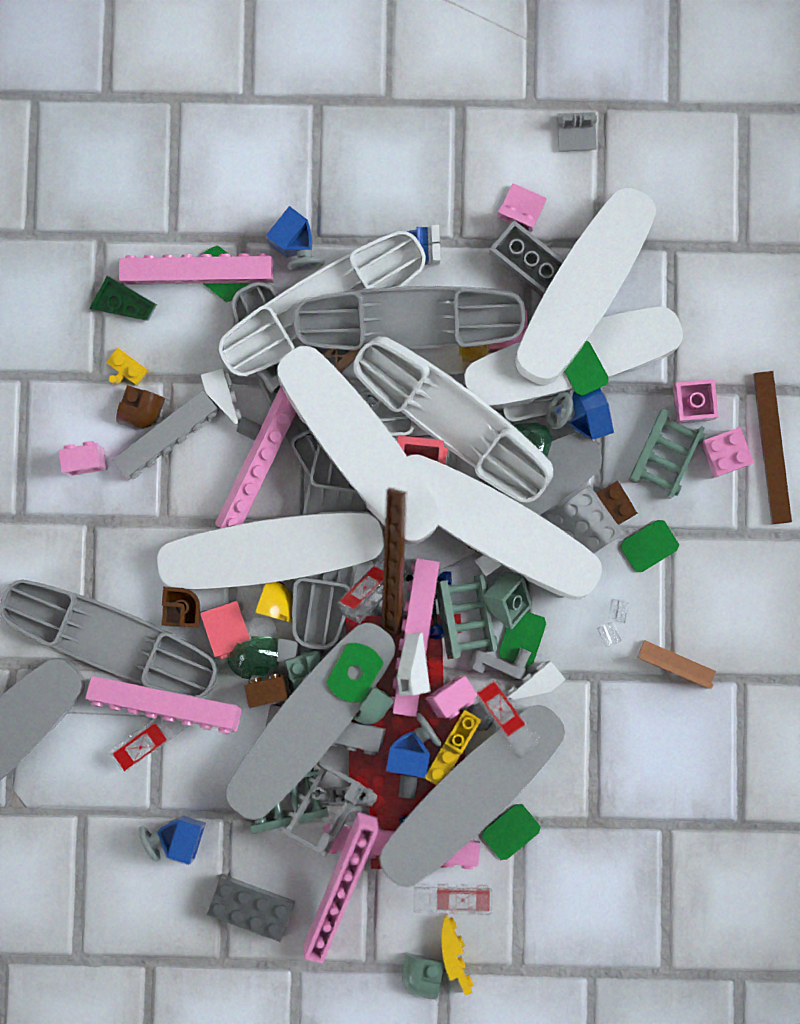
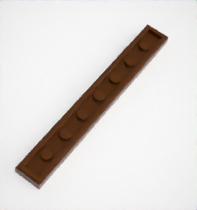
(772, 447)
(393, 560)

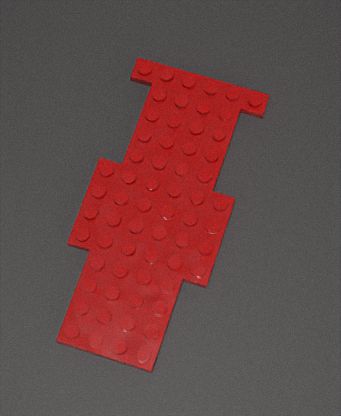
(371, 769)

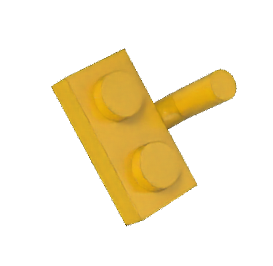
(126, 367)

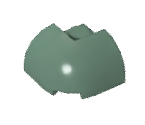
(301, 666)
(374, 707)
(422, 975)

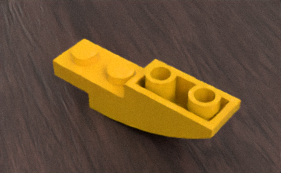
(452, 747)
(451, 948)

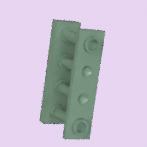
(648, 455)
(448, 610)
(281, 820)

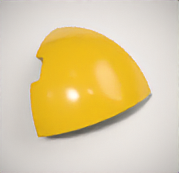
(276, 601)

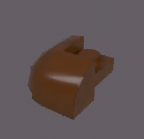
(139, 408)
(180, 608)

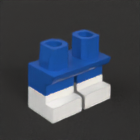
(430, 242)

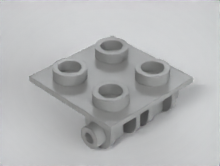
(577, 131)

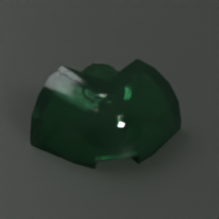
(537, 434)
(254, 657)

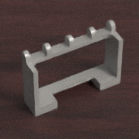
(351, 797)

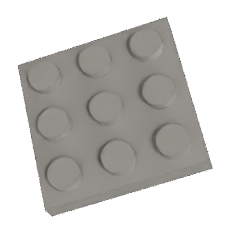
(586, 520)

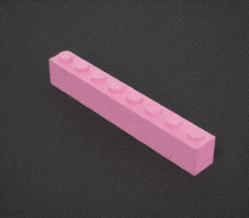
(196, 269)
(257, 462)
(418, 621)
(164, 704)
(467, 856)
(340, 888)

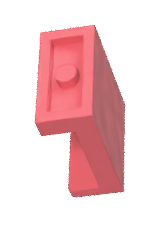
(425, 447)
(225, 628)

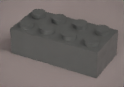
(251, 908)

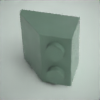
(508, 599)

